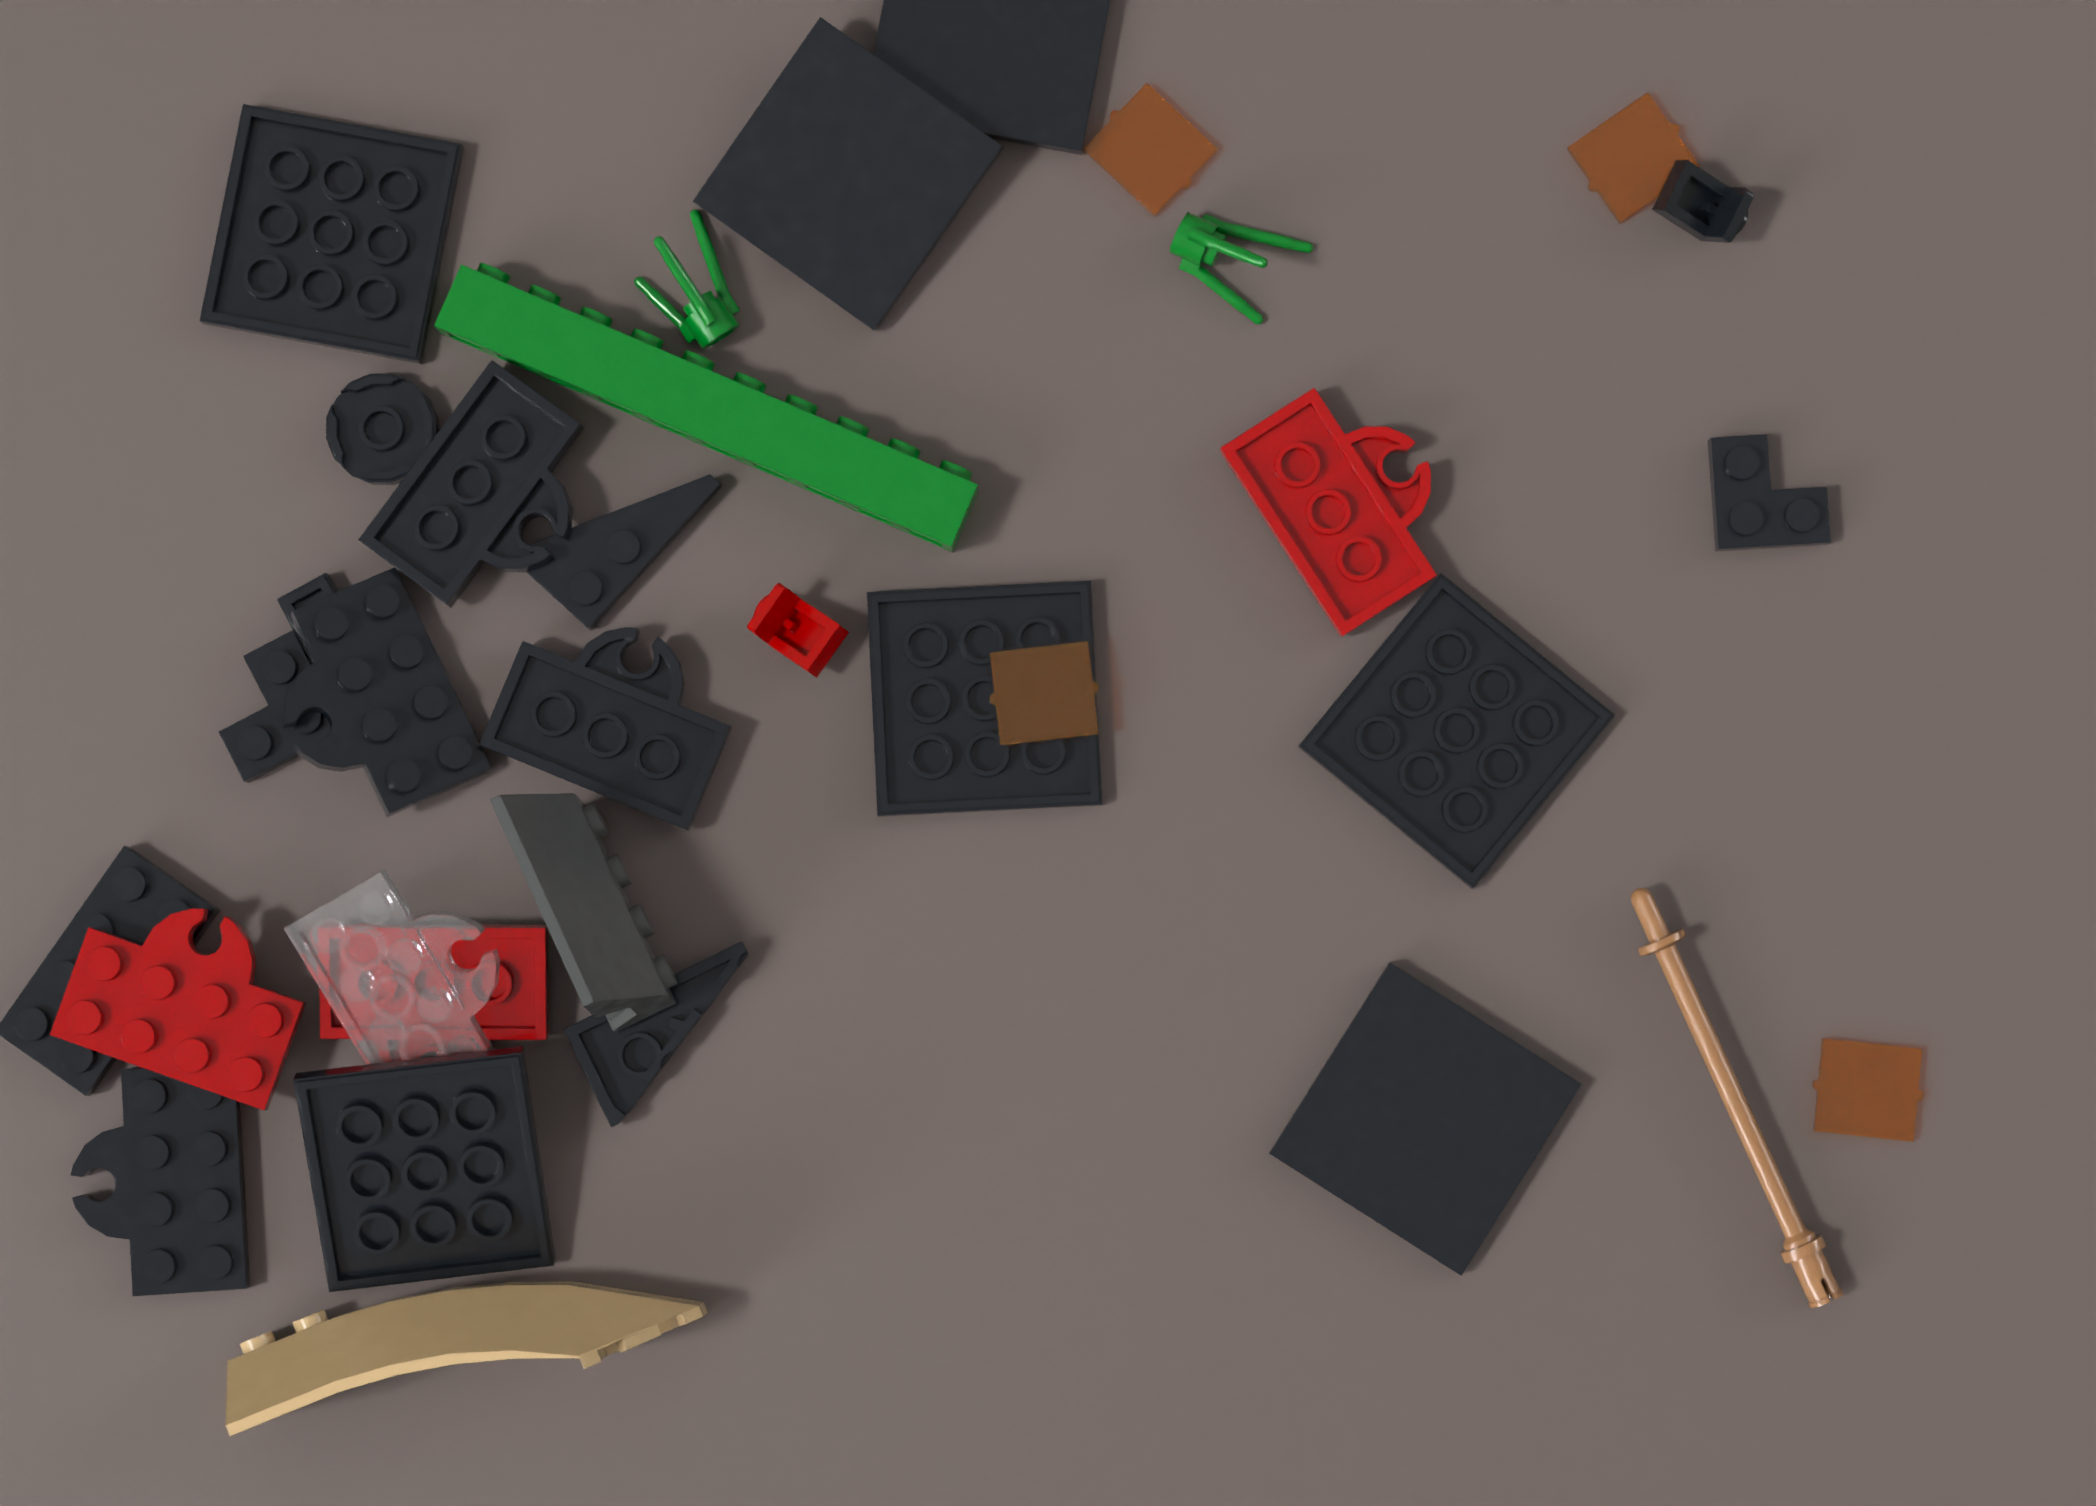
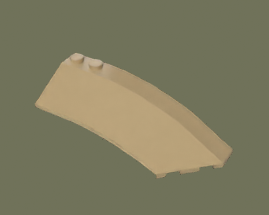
(441, 1331)

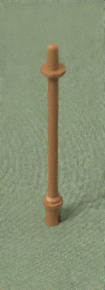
(1800, 1245)

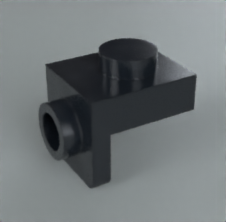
(1703, 203)

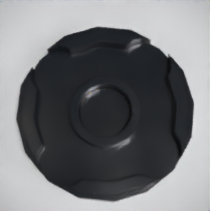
(380, 427)

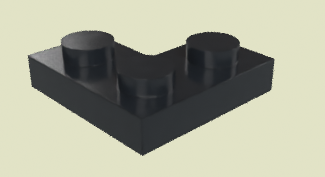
(1750, 512)
(259, 740)

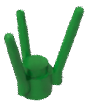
(1204, 239)
(708, 317)

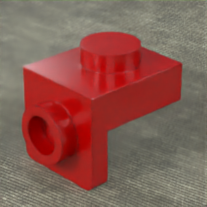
(796, 629)

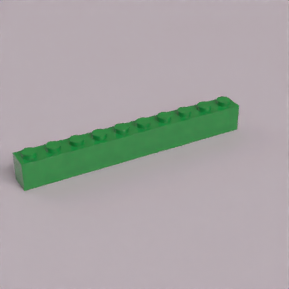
(708, 407)

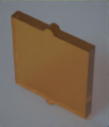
(1150, 149)
(1630, 156)
(1044, 693)
(1867, 1090)

